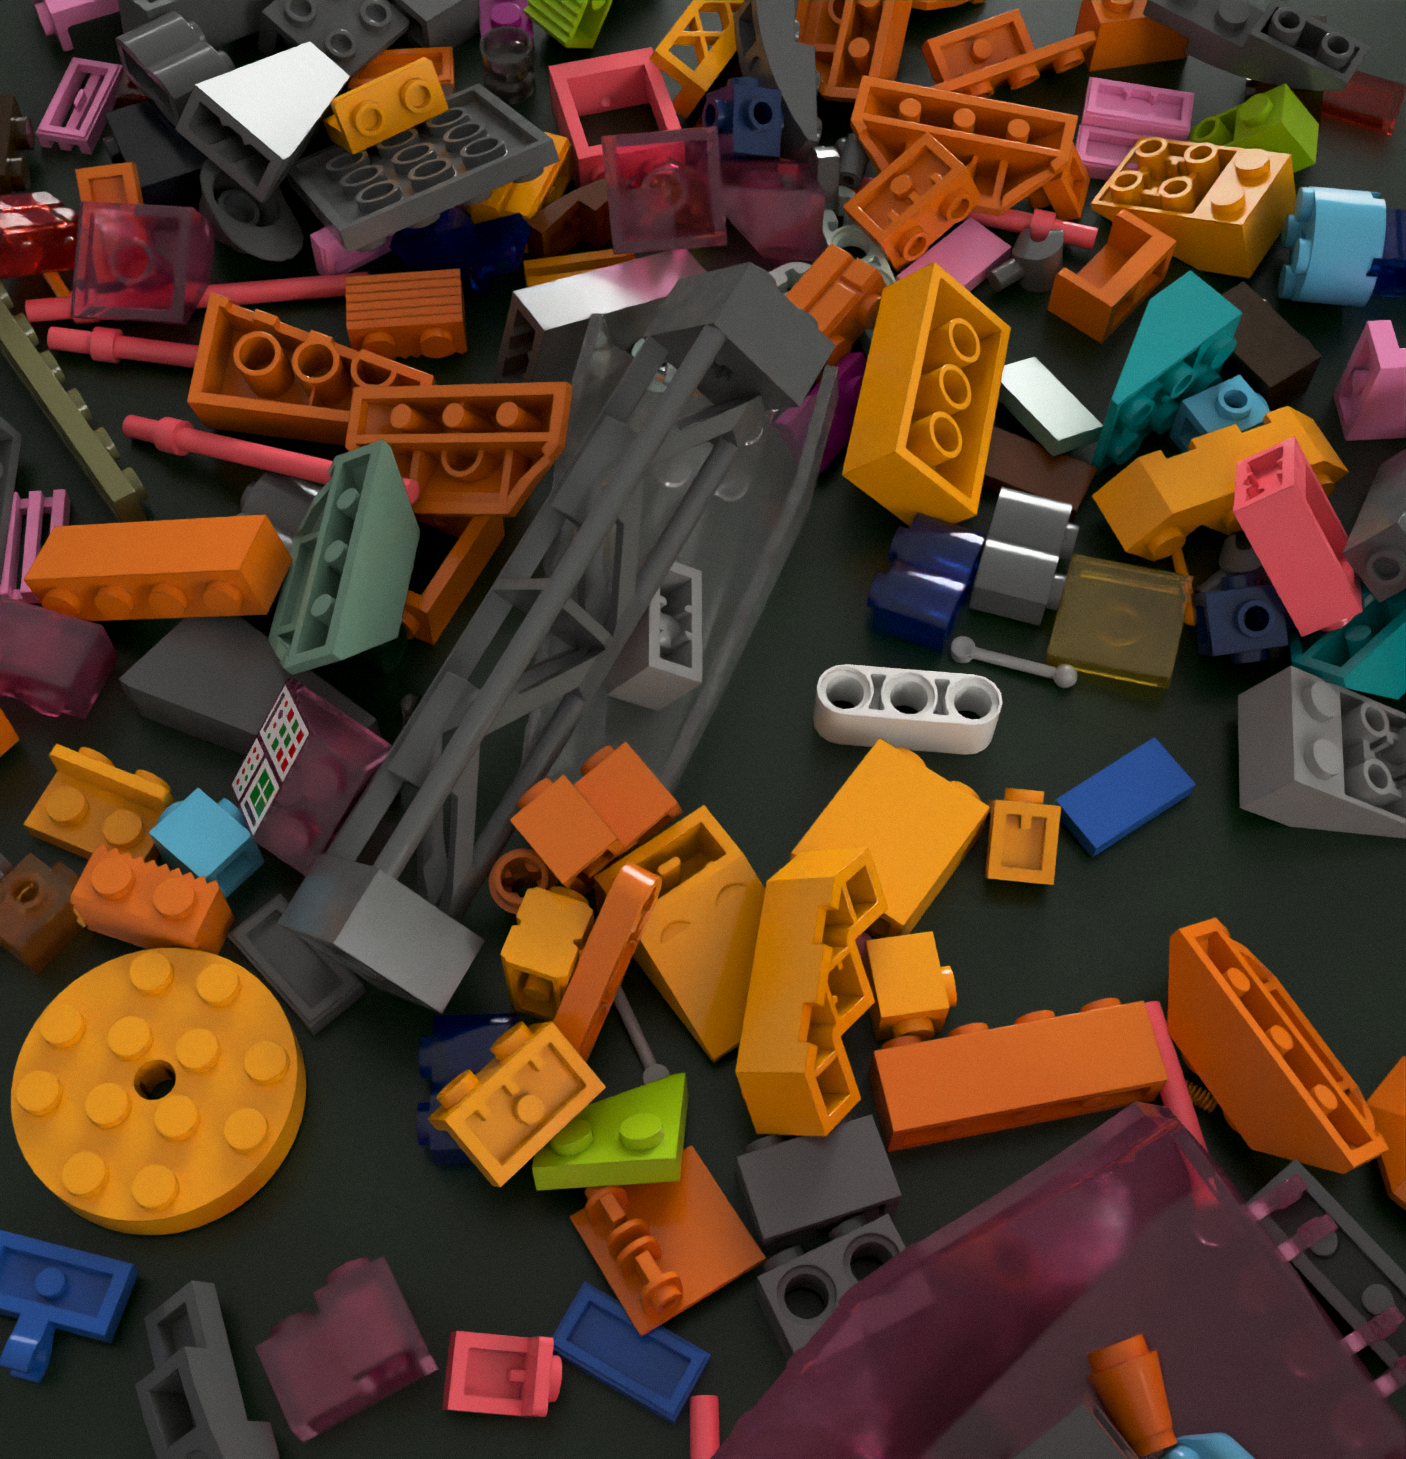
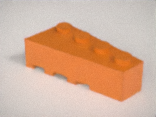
(280, 379)

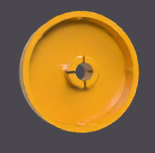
(172, 1158)

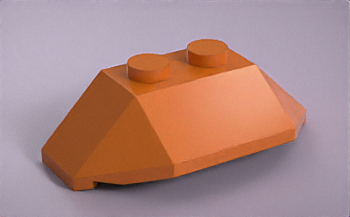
(853, 41)
(1001, 143)
(466, 444)
(1263, 1055)

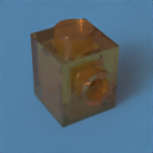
(37, 911)

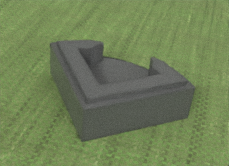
(825, 166)

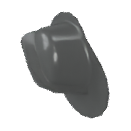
(244, 222)

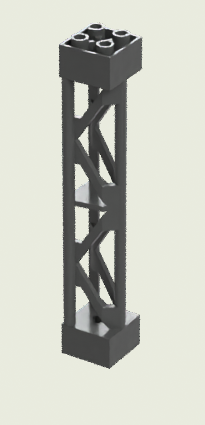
(748, 356)

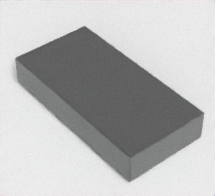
(299, 974)

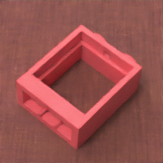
(604, 86)
(1297, 537)

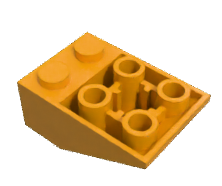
(1217, 204)
(701, 927)

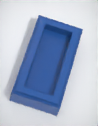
(1123, 796)
(649, 1370)

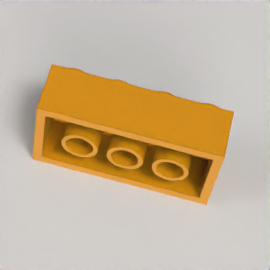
(928, 399)

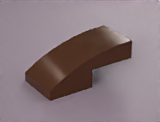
(568, 220)

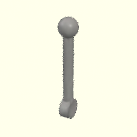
(964, 650)
(652, 1070)

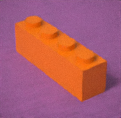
(161, 569)
(1015, 1073)

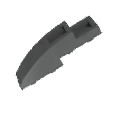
(1263, 45)
(771, 52)
(194, 1392)

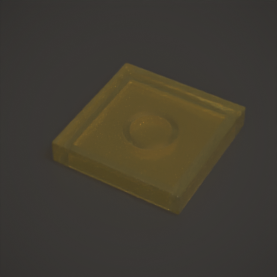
(1120, 621)

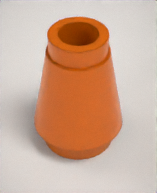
(515, 871)
(1133, 1393)

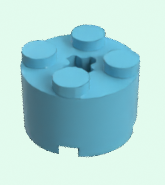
(1332, 246)

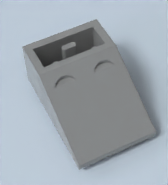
(1321, 756)

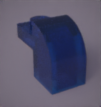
(456, 242)

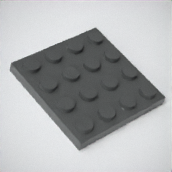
(422, 170)

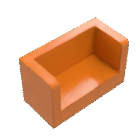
(1114, 279)

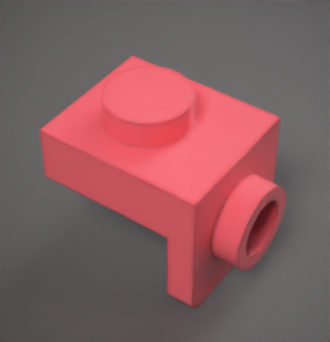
(501, 1374)

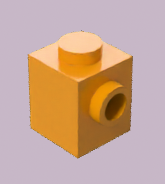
(908, 986)

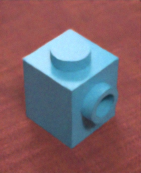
(1218, 408)
(207, 841)

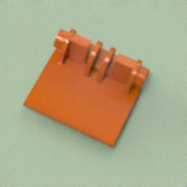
(666, 1242)

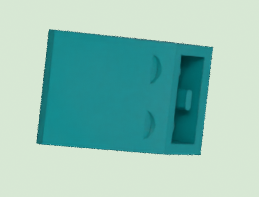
(1173, 357)

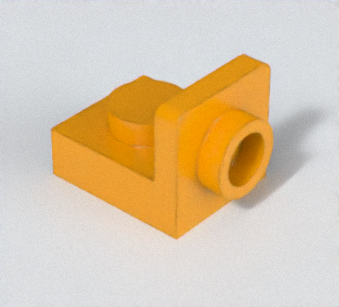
(1022, 838)

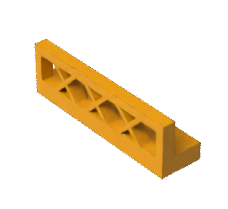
(710, 62)

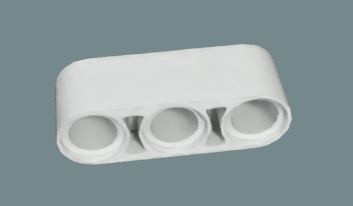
(931, 693)

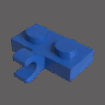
(54, 1290)

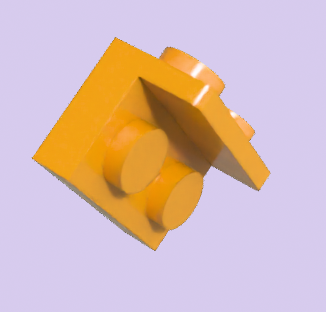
(386, 106)
(98, 805)
(516, 1099)

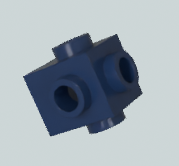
(746, 119)
(1221, 619)

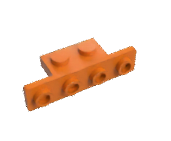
(998, 54)

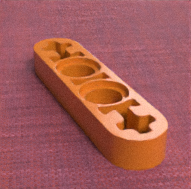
(607, 956)

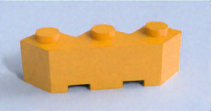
(1164, 499)
(807, 992)

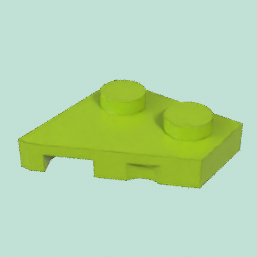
(620, 1140)

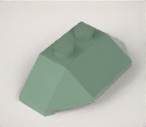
(347, 564)

